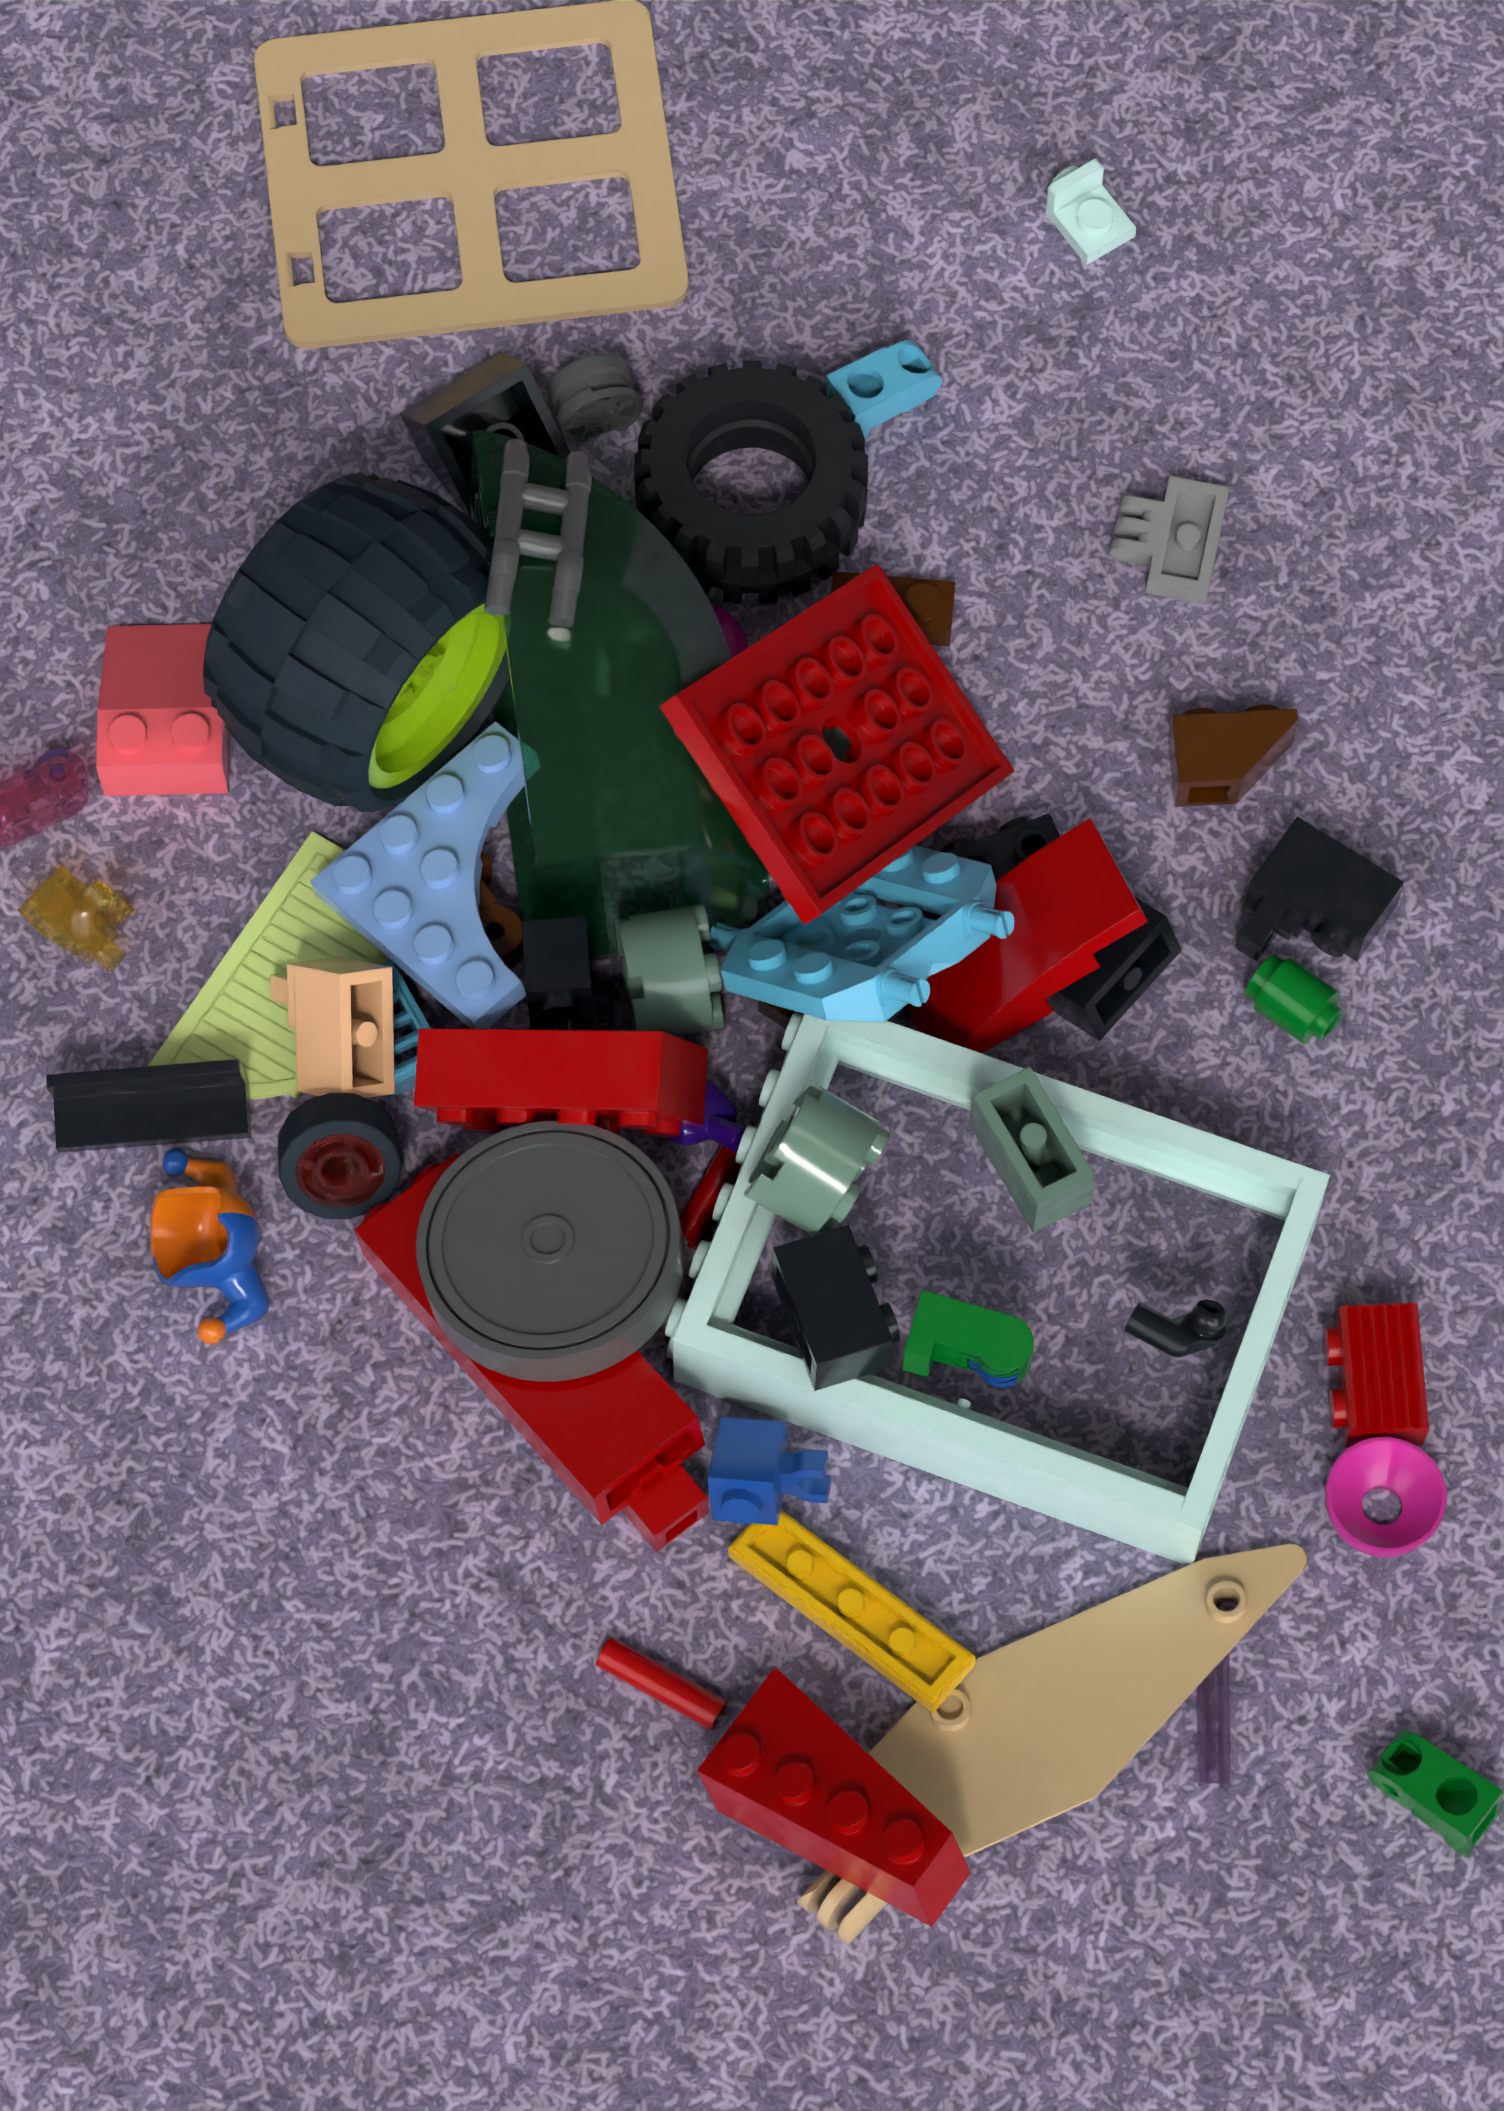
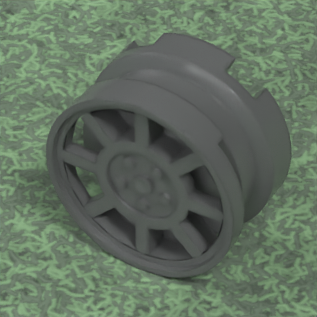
(594, 395)

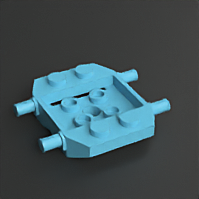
(862, 956)

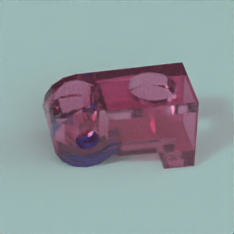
(42, 796)

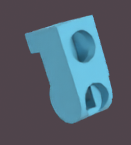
(885, 383)

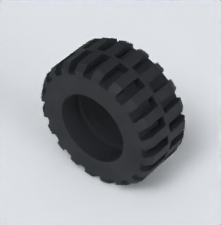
(765, 412)

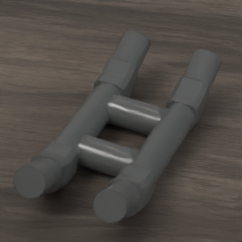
(513, 541)

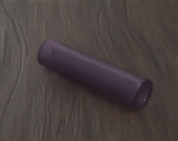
(1214, 1727)

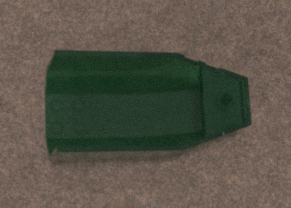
(610, 796)

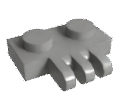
(1173, 537)

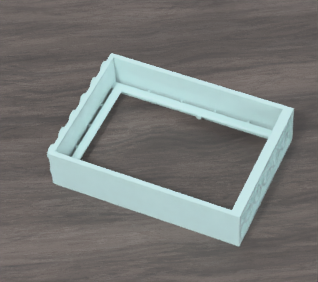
(951, 1437)

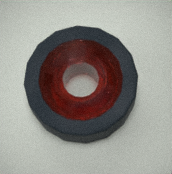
(339, 1127)

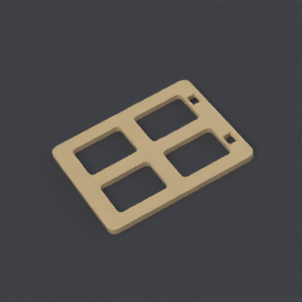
(471, 174)

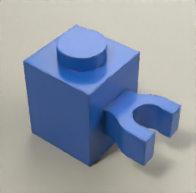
(755, 1470)

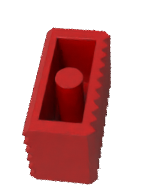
(1377, 1373)

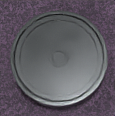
(550, 1251)

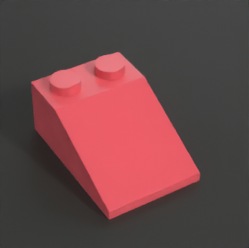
(155, 717)

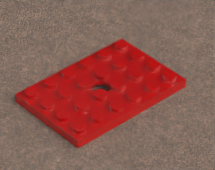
(911, 732)

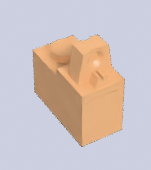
(341, 1025)

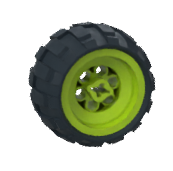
(359, 642)

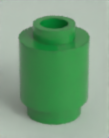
(1294, 999)

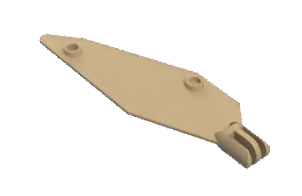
(1064, 1709)

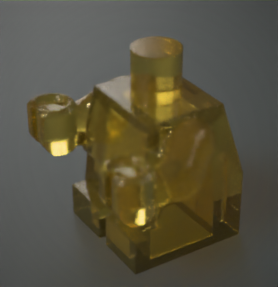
(79, 917)

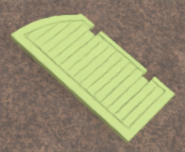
(235, 1007)

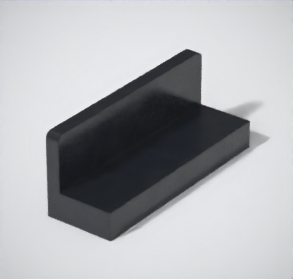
(150, 1105)

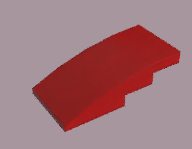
(1064, 909)

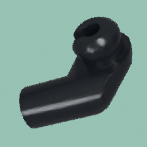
(1182, 1334)

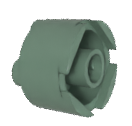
(669, 971)
(814, 1159)

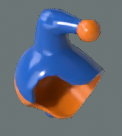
(208, 1240)

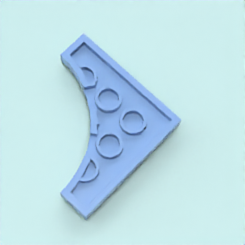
(418, 878)

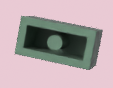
(1031, 1149)

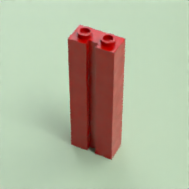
(593, 1431)

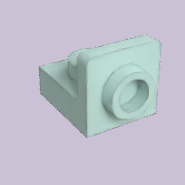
(1087, 212)

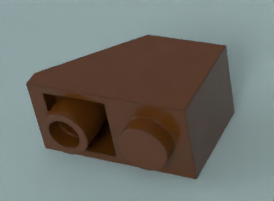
(1225, 753)

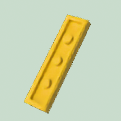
(854, 1609)

